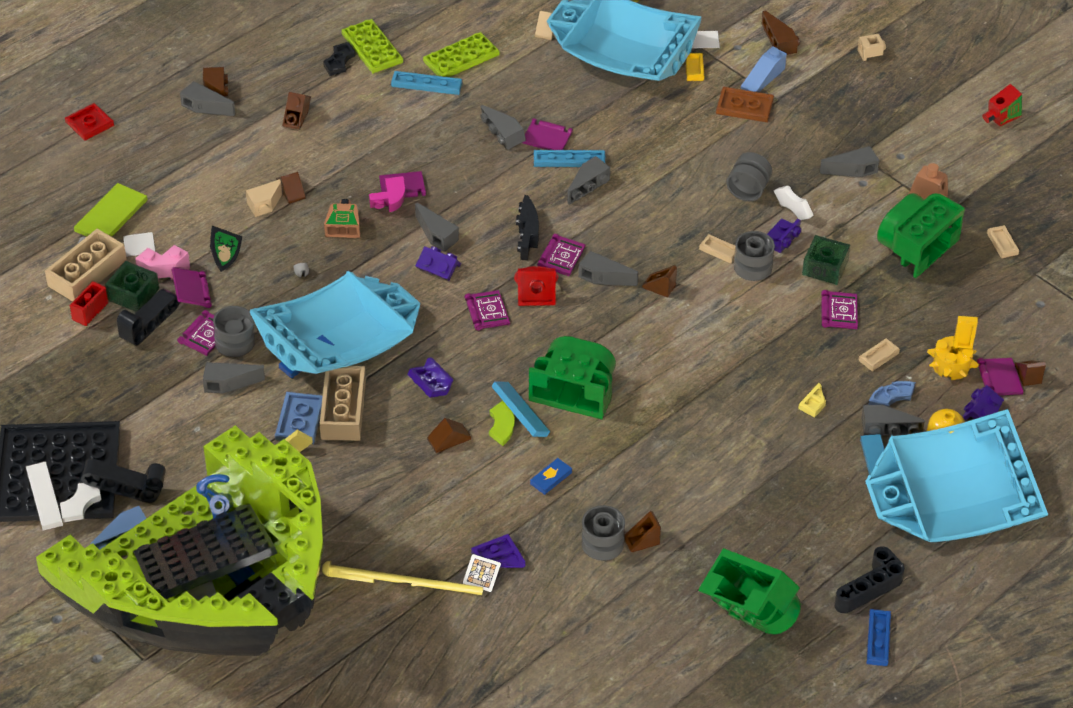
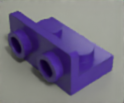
(784, 233)

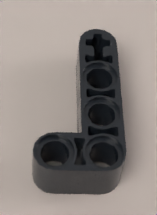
(139, 326)
(125, 481)
(884, 577)

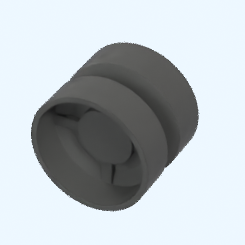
(749, 176)
(754, 255)
(234, 331)
(603, 532)

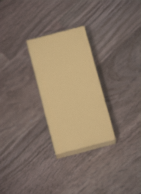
(1003, 241)
(718, 248)
(879, 354)

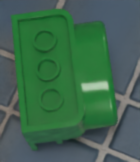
(920, 230)
(573, 377)
(753, 592)

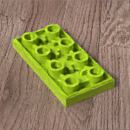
(372, 46)
(461, 55)
(111, 211)

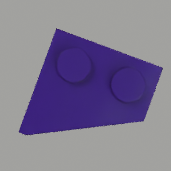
(500, 550)

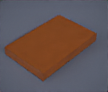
(745, 104)

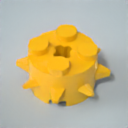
(951, 360)

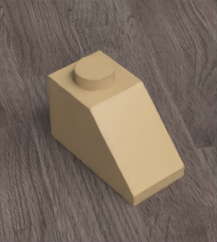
(264, 197)

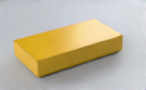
(695, 67)
(965, 332)

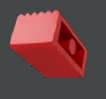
(89, 303)

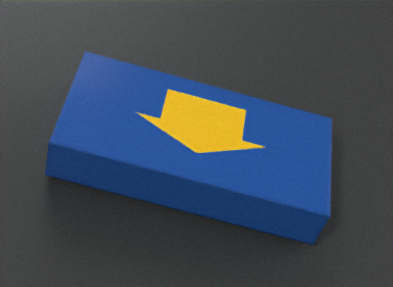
(551, 476)

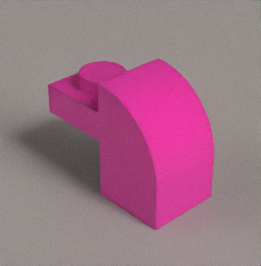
(392, 197)

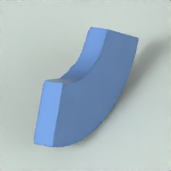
(891, 393)

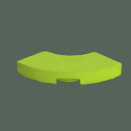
(503, 423)

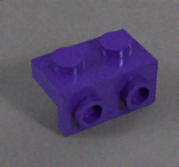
(437, 263)
(431, 378)
(983, 403)

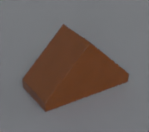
(292, 187)
(662, 281)
(1030, 372)
(448, 434)
(644, 533)

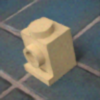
(871, 46)

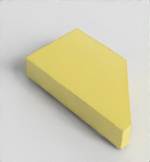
(813, 402)
(299, 440)

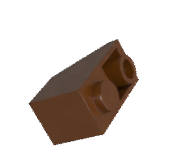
(215, 80)
(296, 110)

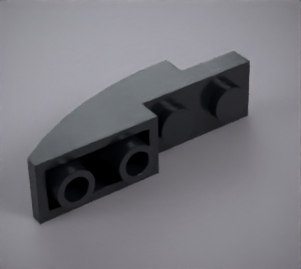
(528, 227)

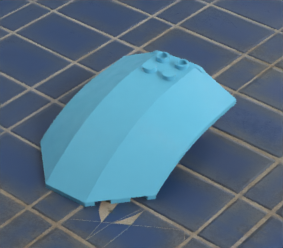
(625, 36)
(351, 313)
(956, 481)

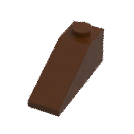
(779, 34)

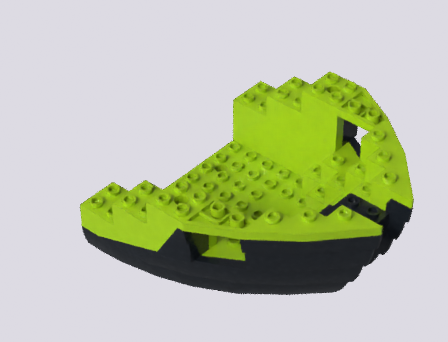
(237, 618)

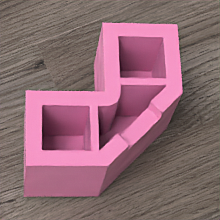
(164, 263)

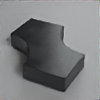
(336, 63)

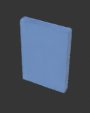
(300, 413)

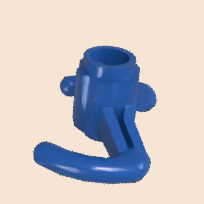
(225, 499)

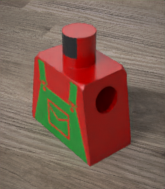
(1004, 106)

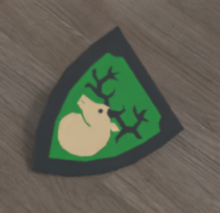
(224, 247)

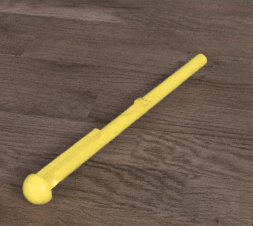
(369, 576)

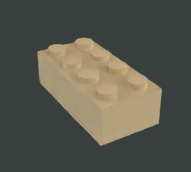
(86, 262)
(343, 403)

